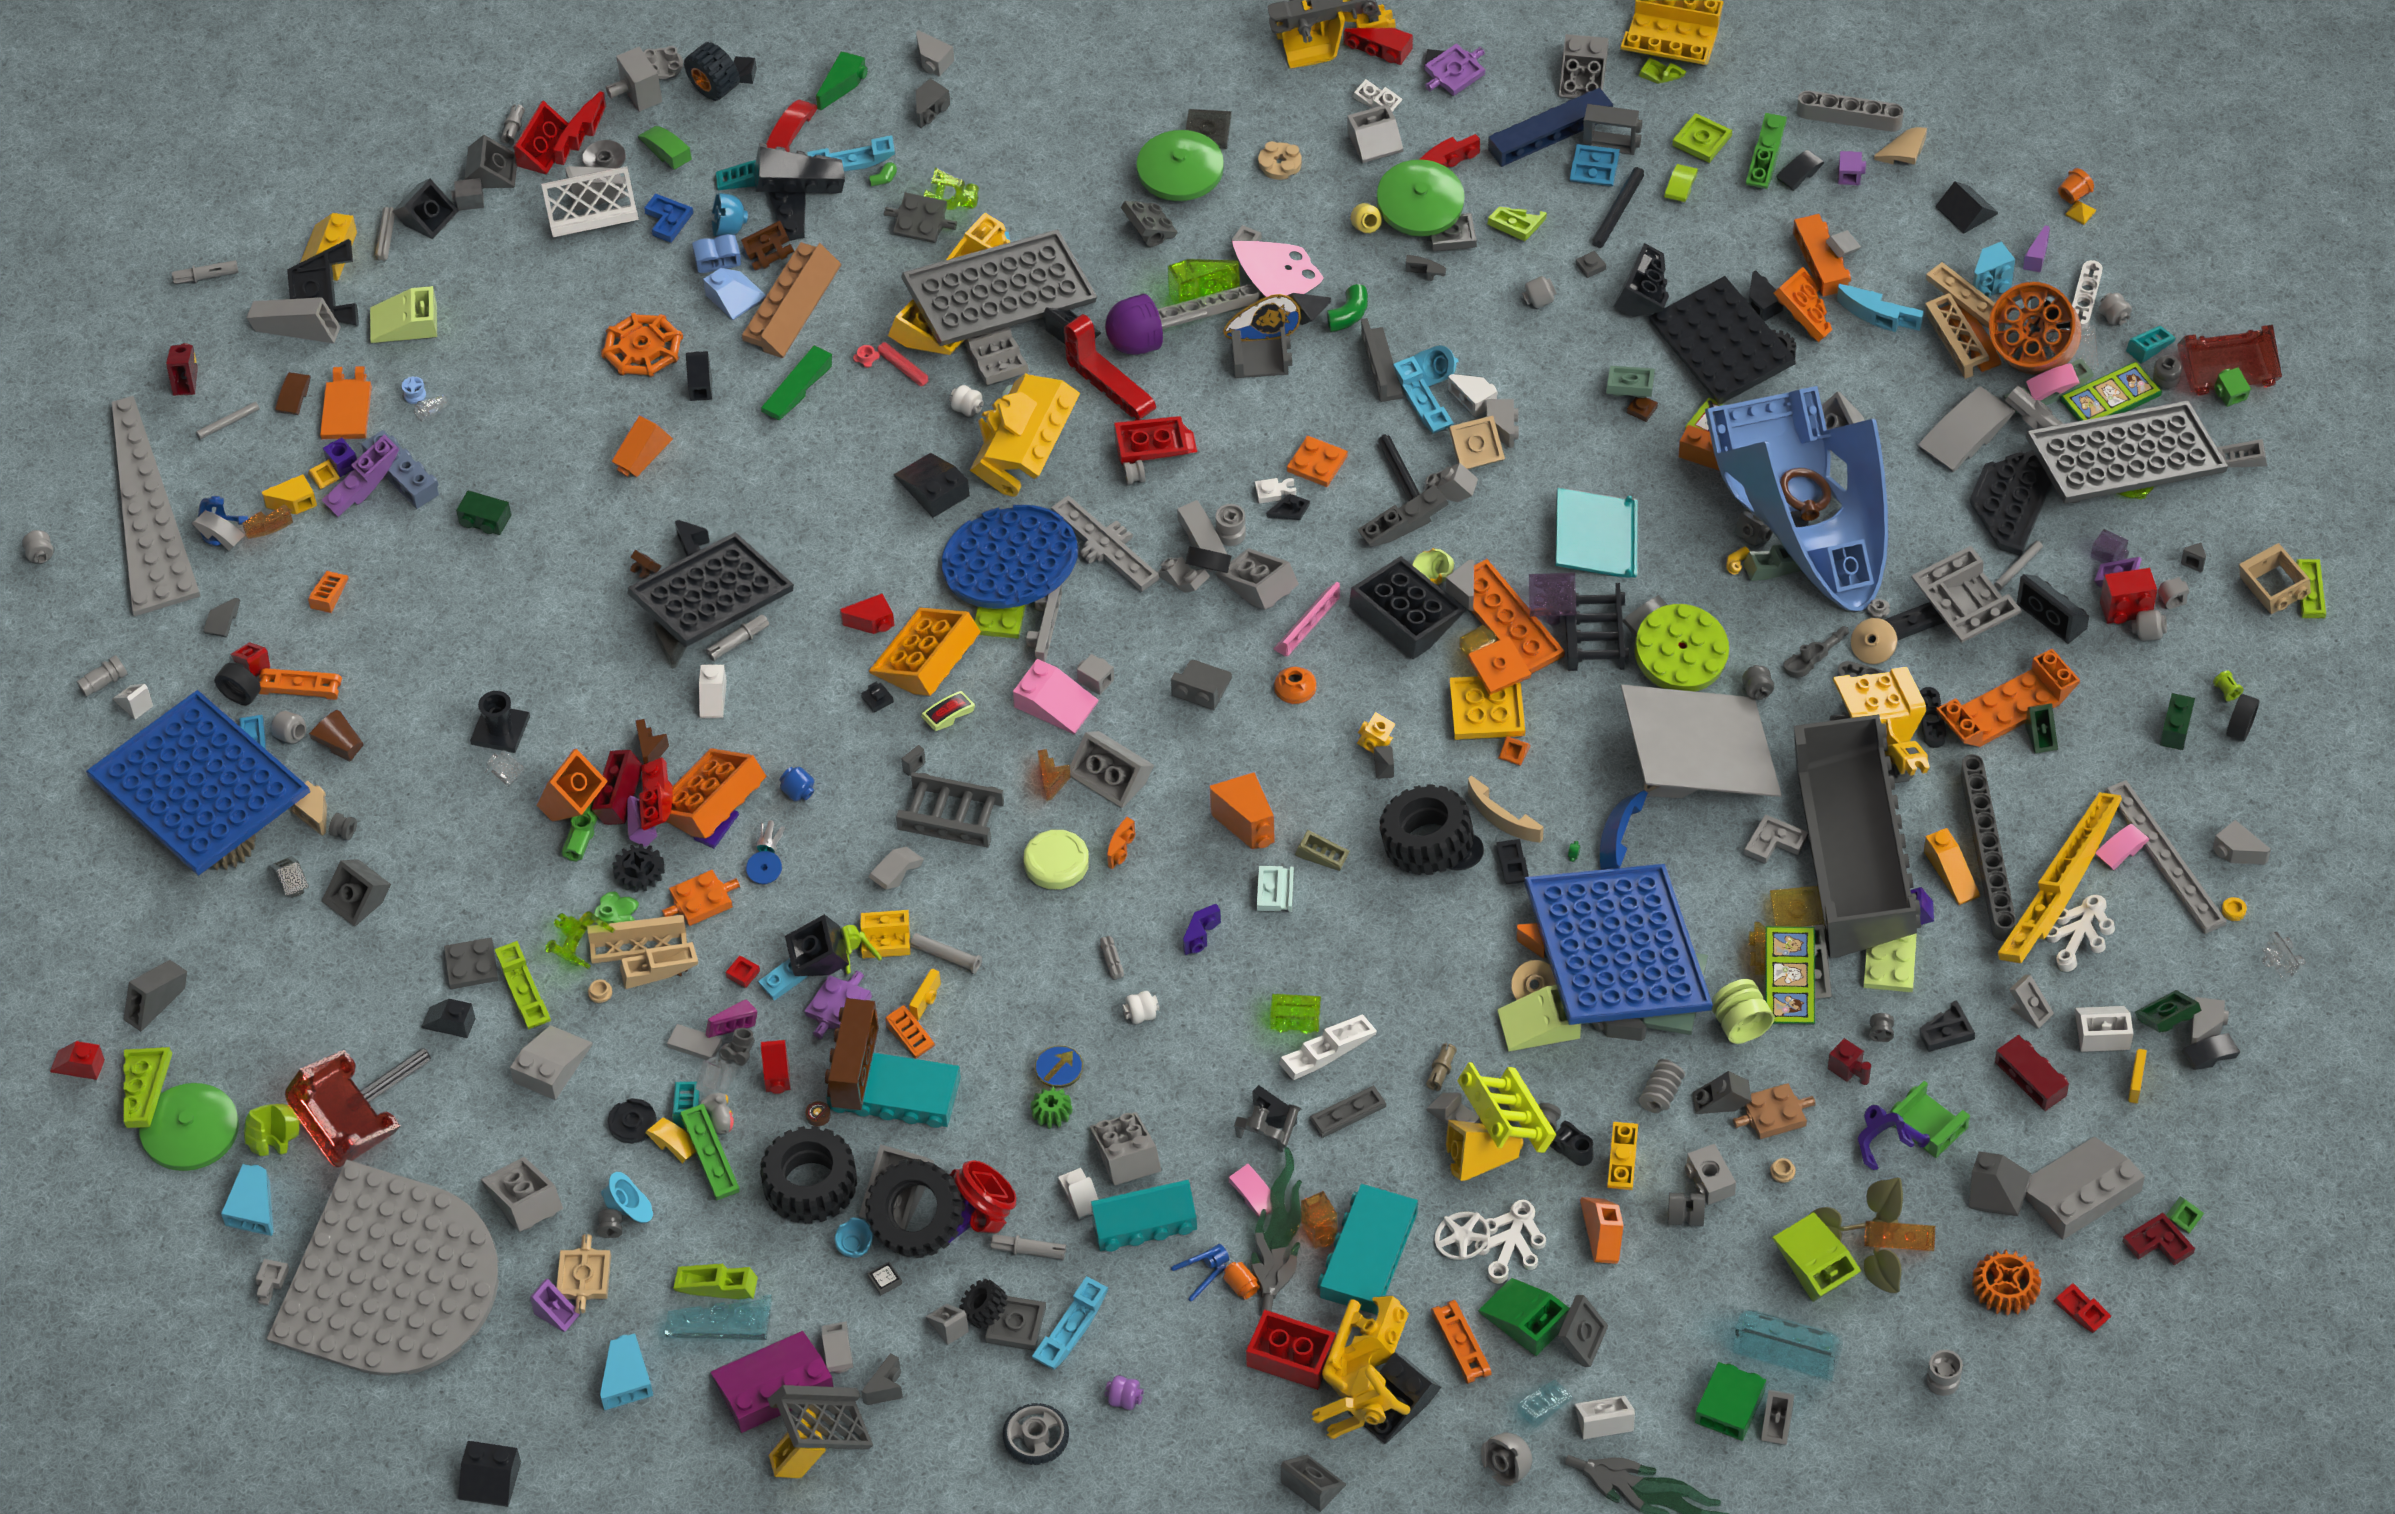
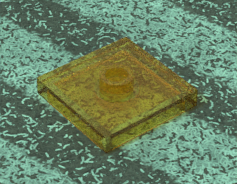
(1796, 907)

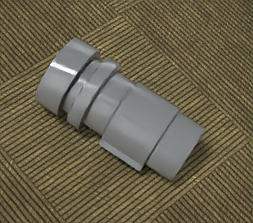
(102, 676)

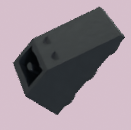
(1409, 1387)

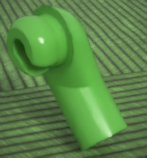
(885, 176)

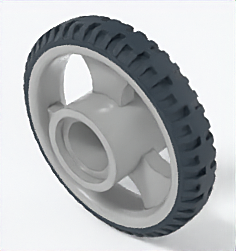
(1038, 1443)

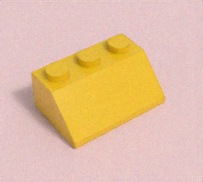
(329, 233)

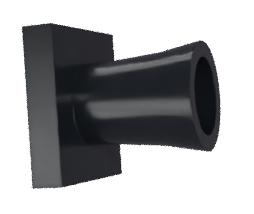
(498, 724)

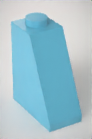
(250, 1201)
(624, 1374)

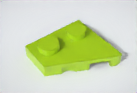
(1516, 221)

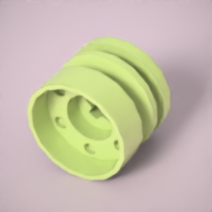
(1742, 1011)

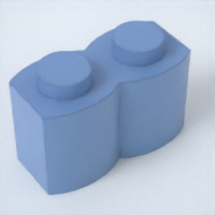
(716, 253)

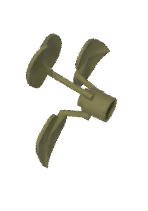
(1886, 1199)

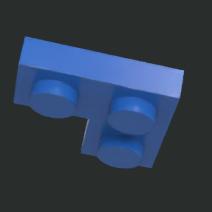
(671, 216)

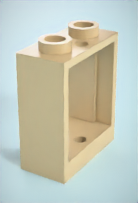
(2267, 561)

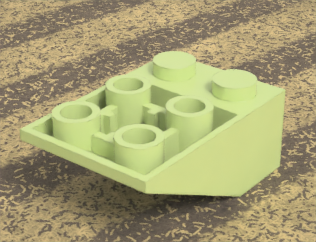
(405, 316)
(1536, 1020)

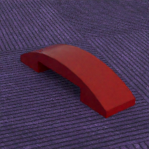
(790, 124)

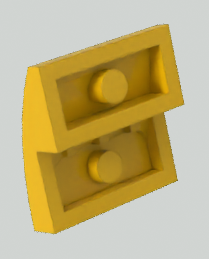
(887, 933)

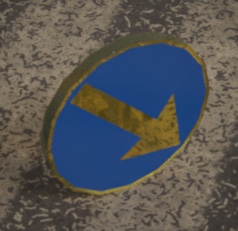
(1059, 1066)

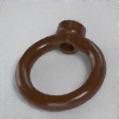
(1808, 508)

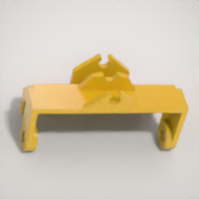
(1022, 430)

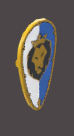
(1264, 319)

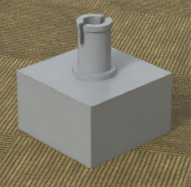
(636, 79)

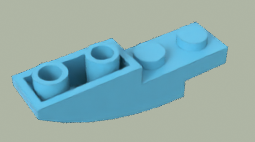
(1871, 308)

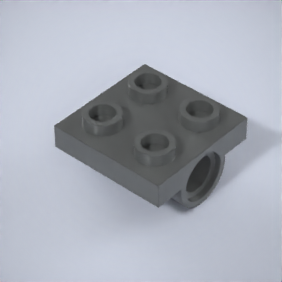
(1149, 222)

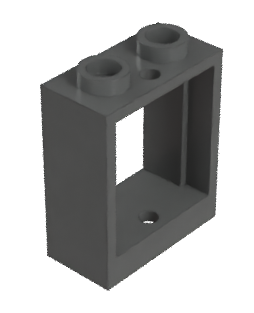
(1615, 117)

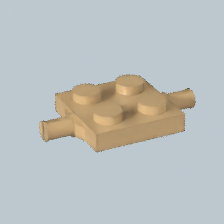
(584, 1273)

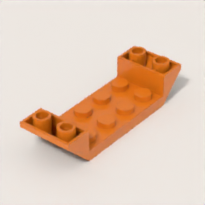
(2007, 704)

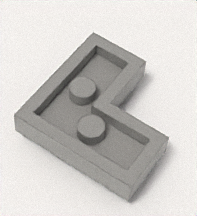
(1774, 833)

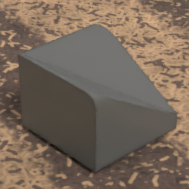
(1384, 762)

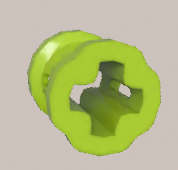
(2228, 685)

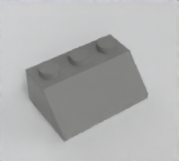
(1109, 768)

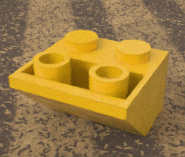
(793, 1461)

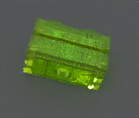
(1295, 1013)

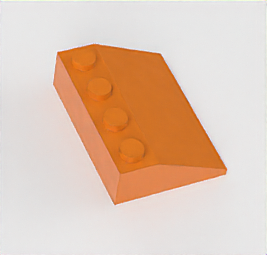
(713, 791)

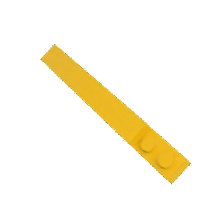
(2061, 879)

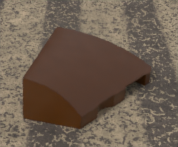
(337, 735)

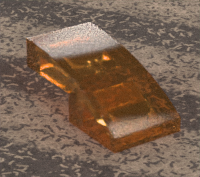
(262, 525)

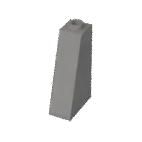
(295, 318)

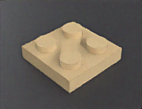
(1476, 442)

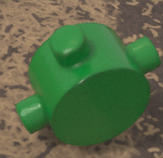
(1574, 851)

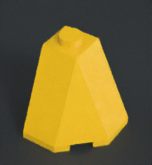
(1475, 1149)

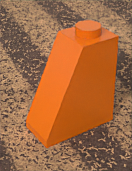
(640, 447)

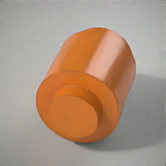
(1241, 1280)

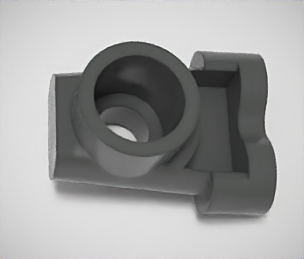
(739, 1047)

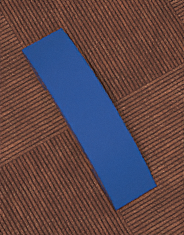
(1611, 848)

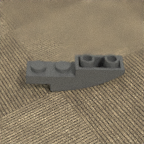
(1403, 520)

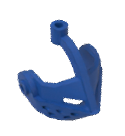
(217, 501)

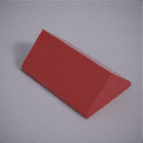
(539, 139)

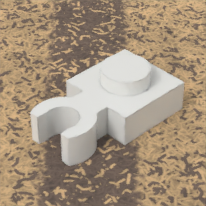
(1271, 490)

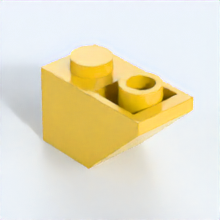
(293, 493)

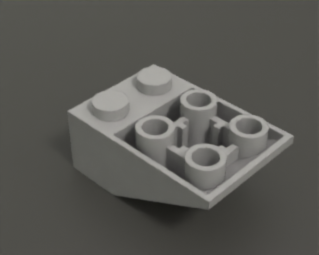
(1583, 65)
(1126, 1148)

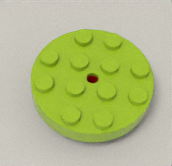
(1681, 647)

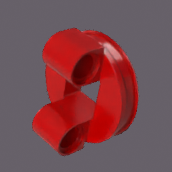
(987, 1193)

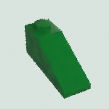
(841, 79)

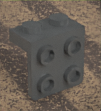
(1200, 684)

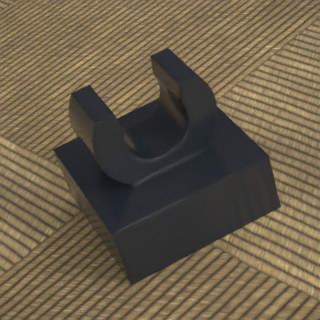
(877, 696)

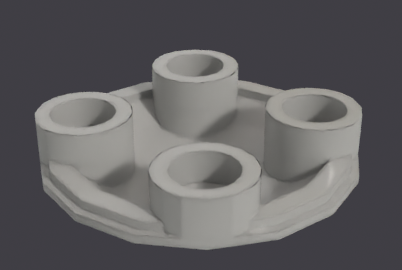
(665, 61)

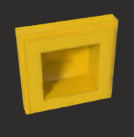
(2080, 212)

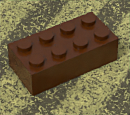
(852, 1054)

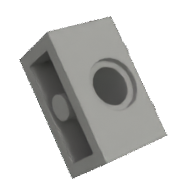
(1709, 1161)

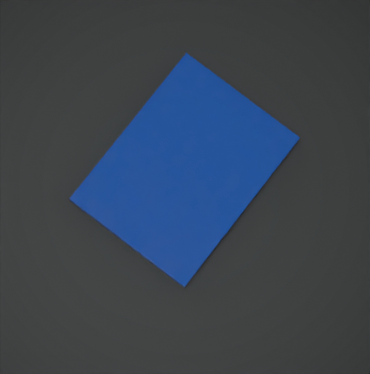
(198, 782)
(1617, 944)

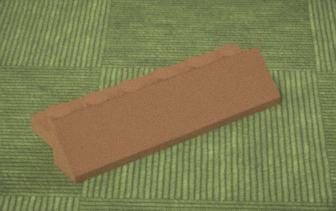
(792, 299)

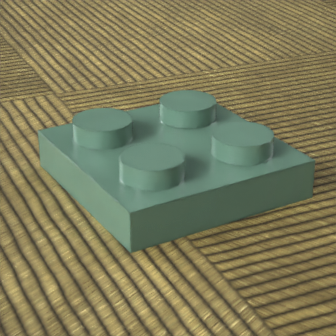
(1630, 381)

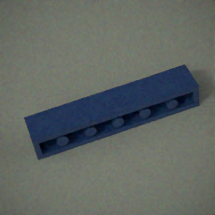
(1544, 128)

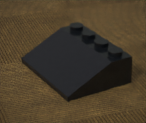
(1405, 606)

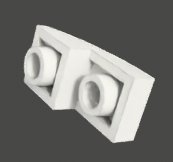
(1374, 97)

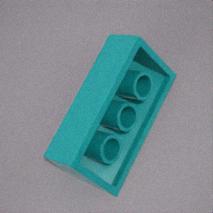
(1144, 1216)

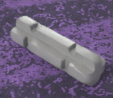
(1111, 957)

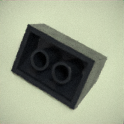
(2051, 608)

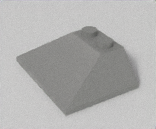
(1965, 594)

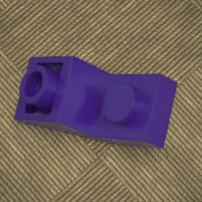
(1196, 937)

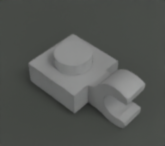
(270, 1276)

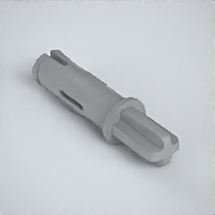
(204, 272)
(743, 633)
(1028, 1246)

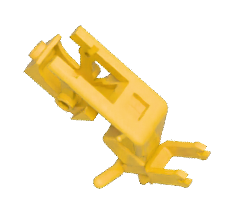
(1352, 1368)

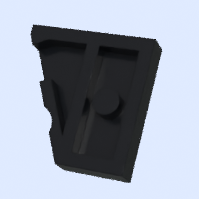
(1947, 1029)

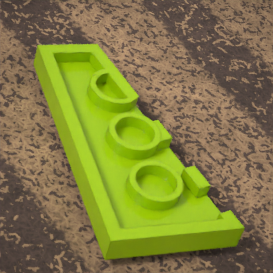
(144, 1078)

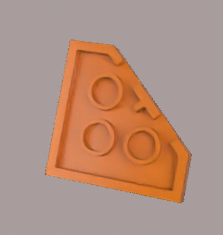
(1802, 300)

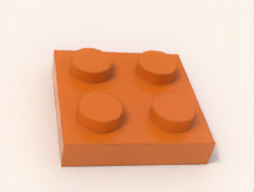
(1317, 461)

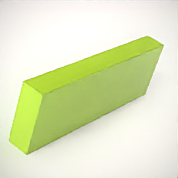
(2314, 603)

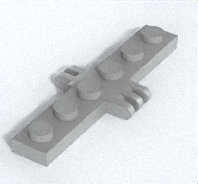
(1106, 543)

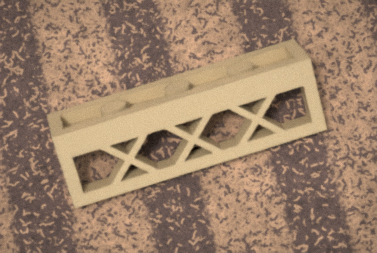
(1962, 292)
(1950, 340)
(637, 933)

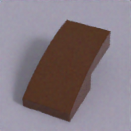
(292, 393)

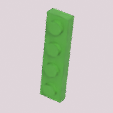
(709, 1152)

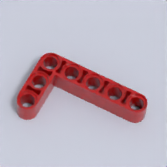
(1103, 375)

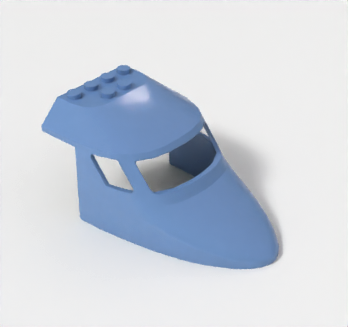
(1787, 431)

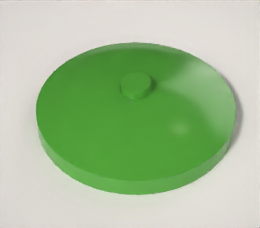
(1180, 165)
(1420, 197)
(190, 1127)

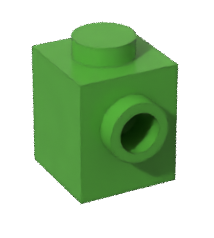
(2232, 386)

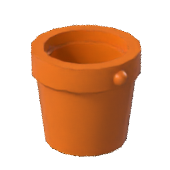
(2076, 186)

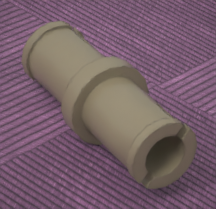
(1441, 1067)

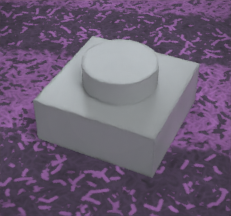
(1247, 234)

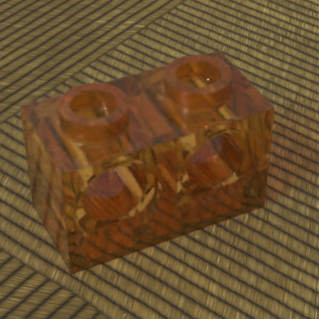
(1319, 1220)

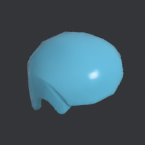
(852, 1234)

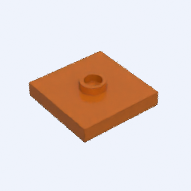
(1499, 665)

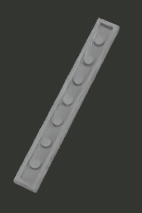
(2168, 859)

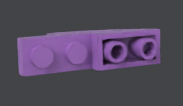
(367, 474)

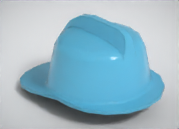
(1436, 364)
(627, 1198)

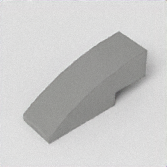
(1199, 528)

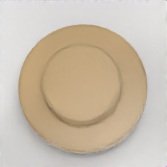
(600, 991)
(1782, 1170)

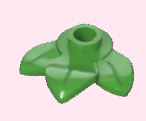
(616, 909)

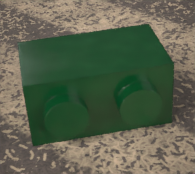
(483, 513)
(2177, 721)

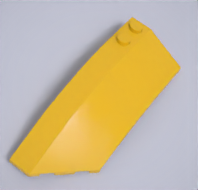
(909, 325)

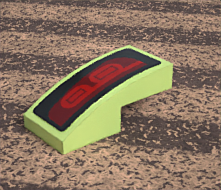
(946, 710)

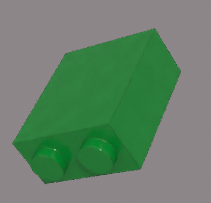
(1730, 1401)

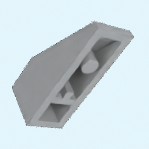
(1822, 970)

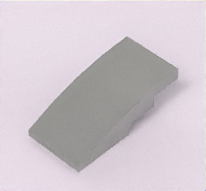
(996, 355)
(1966, 428)

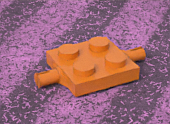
(700, 897)

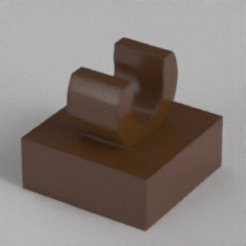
(644, 562)

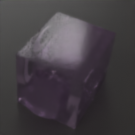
(2109, 547)

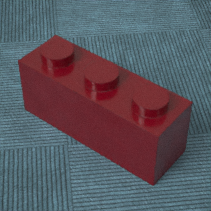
(622, 774)
(2032, 1072)

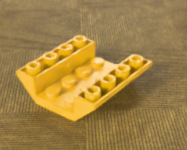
(1674, 29)

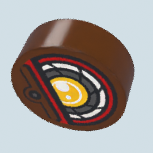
(818, 1113)

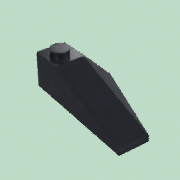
(1645, 285)

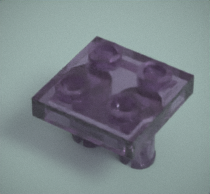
(1552, 596)

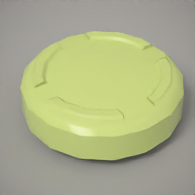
(1056, 859)

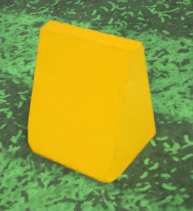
(324, 474)

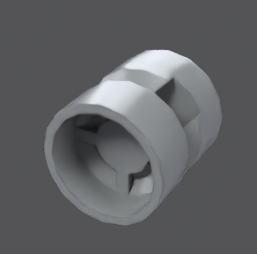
(1230, 524)
(1944, 1372)

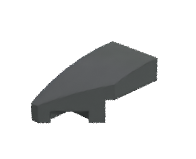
(1422, 265)
(221, 617)

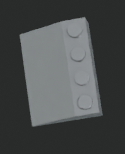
(2083, 1186)

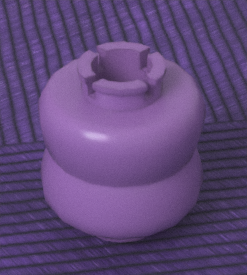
(1124, 1392)

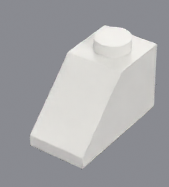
(1472, 392)
(712, 691)

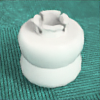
(966, 400)
(1140, 1007)

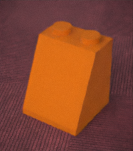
(571, 788)
(1243, 810)

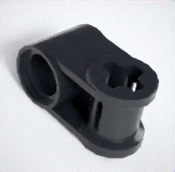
(1571, 1140)

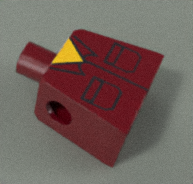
(182, 359)

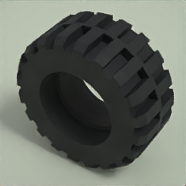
(1431, 851)
(891, 1185)
(812, 1201)

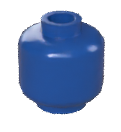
(797, 784)

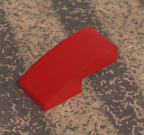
(2086, 1312)

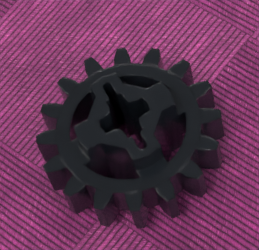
(628, 873)

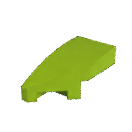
(1659, 73)

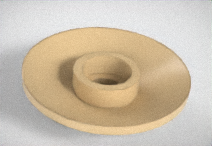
(1881, 649)
(1526, 973)

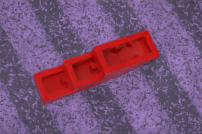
(582, 124)

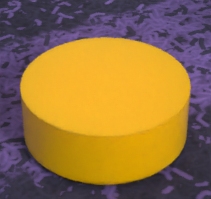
(2234, 909)

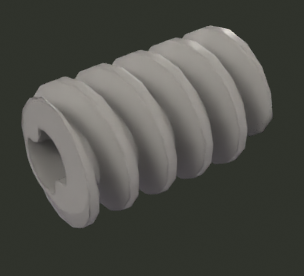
(1661, 1086)

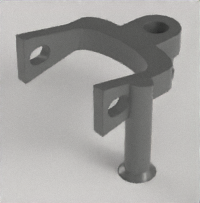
(1257, 1124)

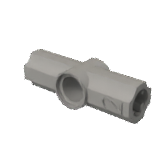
(2032, 410)

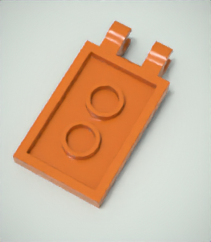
(346, 406)

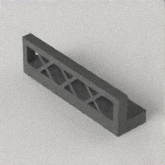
(1380, 362)

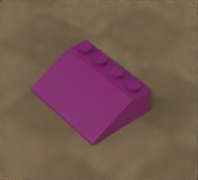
(754, 1378)

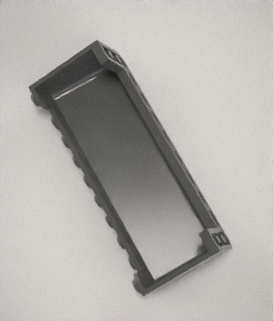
(1855, 833)

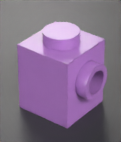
(1850, 168)

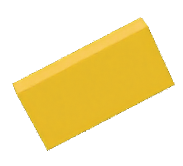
(2137, 1075)

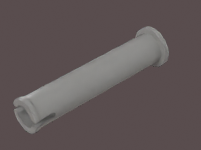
(946, 952)

